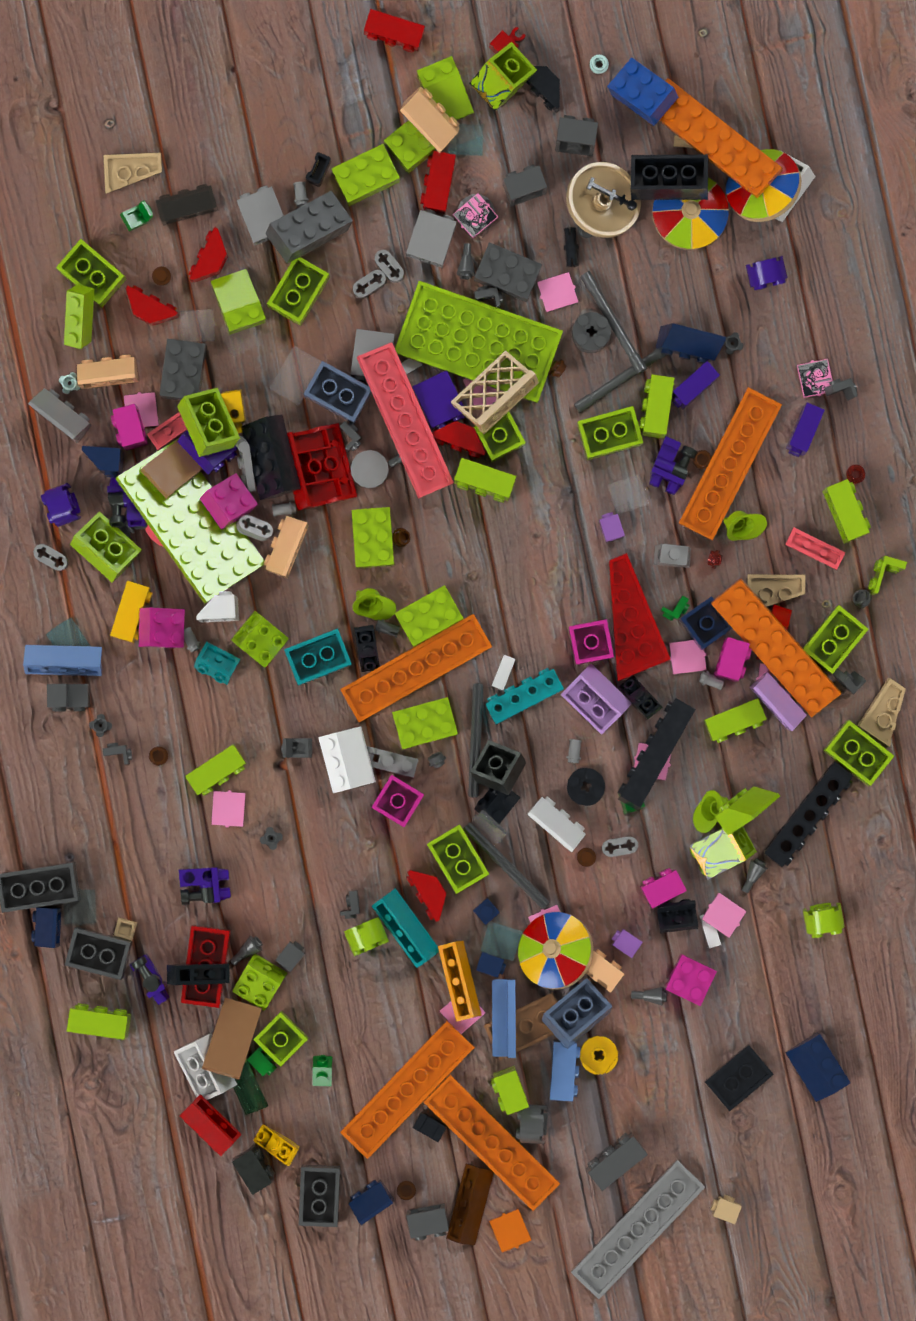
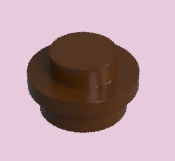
(161, 276)
(557, 368)
(702, 459)
(401, 537)
(158, 756)
(586, 857)
(406, 1190)

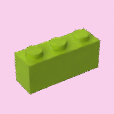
(79, 316)
(735, 720)
(216, 770)

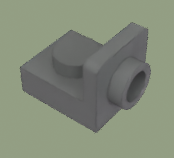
(851, 682)
(353, 902)

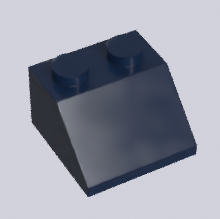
(106, 459)
(47, 927)
(371, 1201)

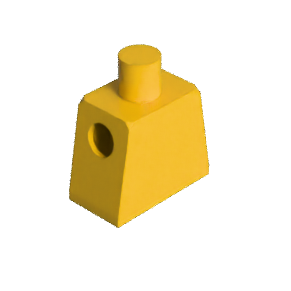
(234, 400)

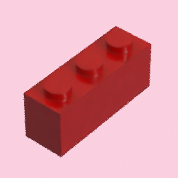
(394, 30)
(438, 181)
(210, 1125)

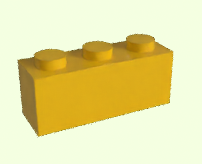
(127, 617)

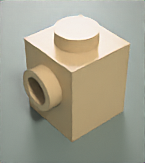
(726, 1208)

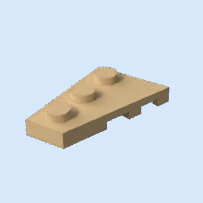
(127, 169)
(776, 588)
(882, 714)

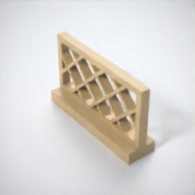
(505, 402)

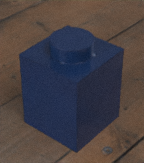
(486, 911)
(491, 964)

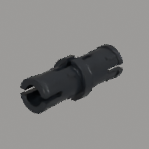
(571, 247)

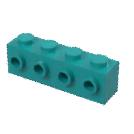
(520, 698)
(407, 929)

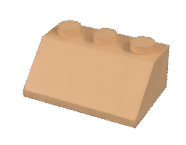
(430, 118)
(107, 372)
(286, 546)

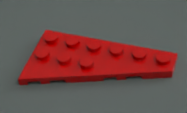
(635, 630)

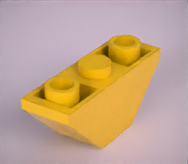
(276, 1144)

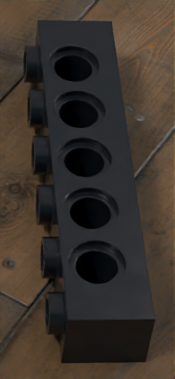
(774, 850)

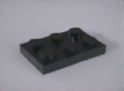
(738, 1077)

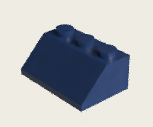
(689, 343)
(817, 1067)

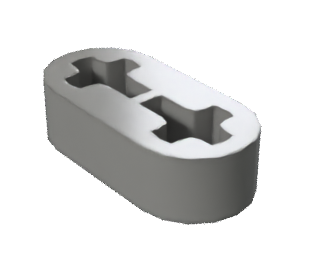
(392, 263)
(372, 287)
(254, 528)
(48, 561)
(619, 841)

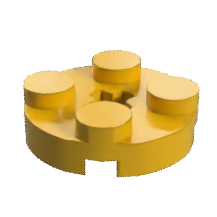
(603, 1065)

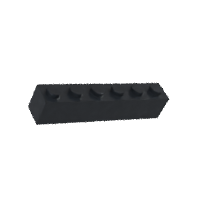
(656, 754)

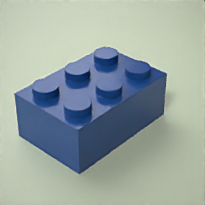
(642, 91)

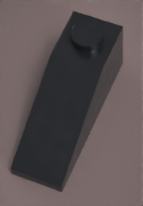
(198, 974)

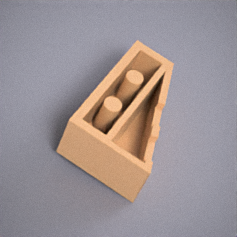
(603, 971)

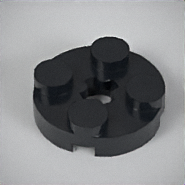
(581, 796)

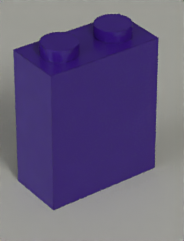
(694, 385)
(435, 400)
(804, 430)
(209, 462)

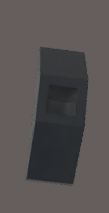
(547, 86)
(367, 648)
(640, 697)

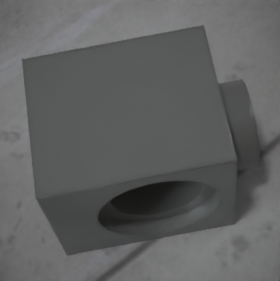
(290, 955)

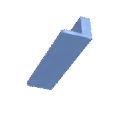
(62, 660)
(503, 1018)

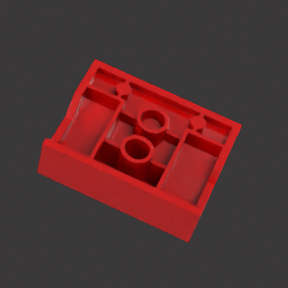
(321, 467)

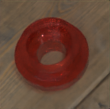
(859, 469)
(715, 559)

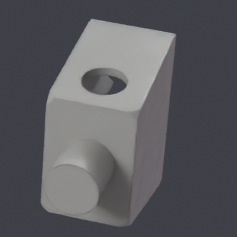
(672, 555)

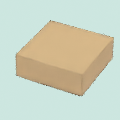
(125, 929)

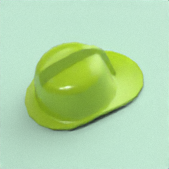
(744, 526)
(373, 605)
(707, 809)

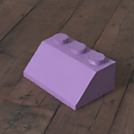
(596, 699)
(778, 701)

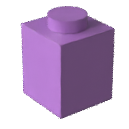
(611, 527)
(626, 942)

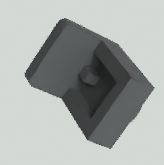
(485, 293)
(846, 386)
(350, 430)
(297, 747)
(114, 749)

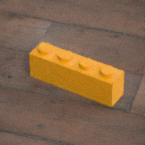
(459, 980)

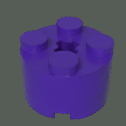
(767, 272)
(61, 505)

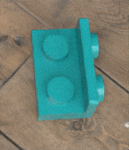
(216, 663)

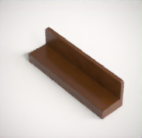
(470, 1205)

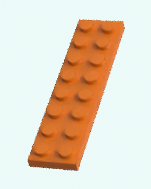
(720, 142)
(730, 464)
(776, 647)
(416, 668)
(407, 1089)
(491, 1142)

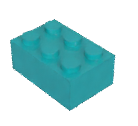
(318, 657)

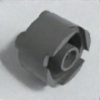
(599, 325)
(532, 1124)

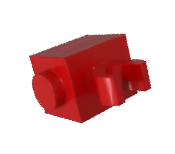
(503, 40)

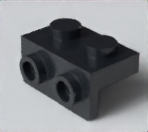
(497, 804)
(677, 916)

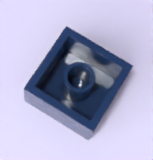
(705, 624)

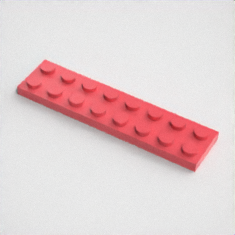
(405, 420)

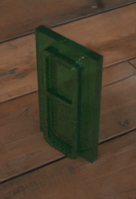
(249, 1092)

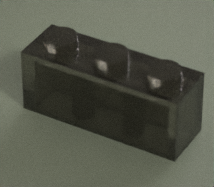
(186, 204)

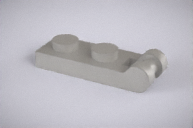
(245, 464)
(393, 762)

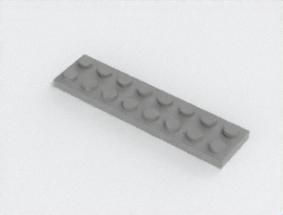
(637, 1229)

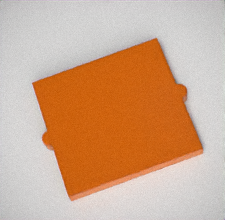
(510, 1230)

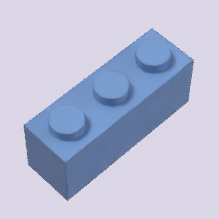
(564, 1072)

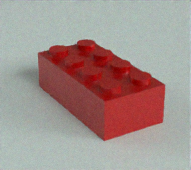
(206, 946)

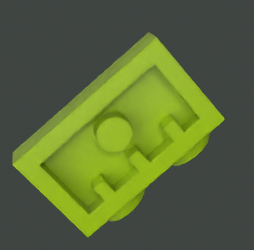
(891, 564)
(259, 639)
(259, 981)

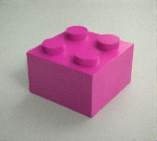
(130, 427)
(228, 501)
(161, 627)
(591, 642)
(732, 659)
(397, 801)
(663, 887)
(690, 979)

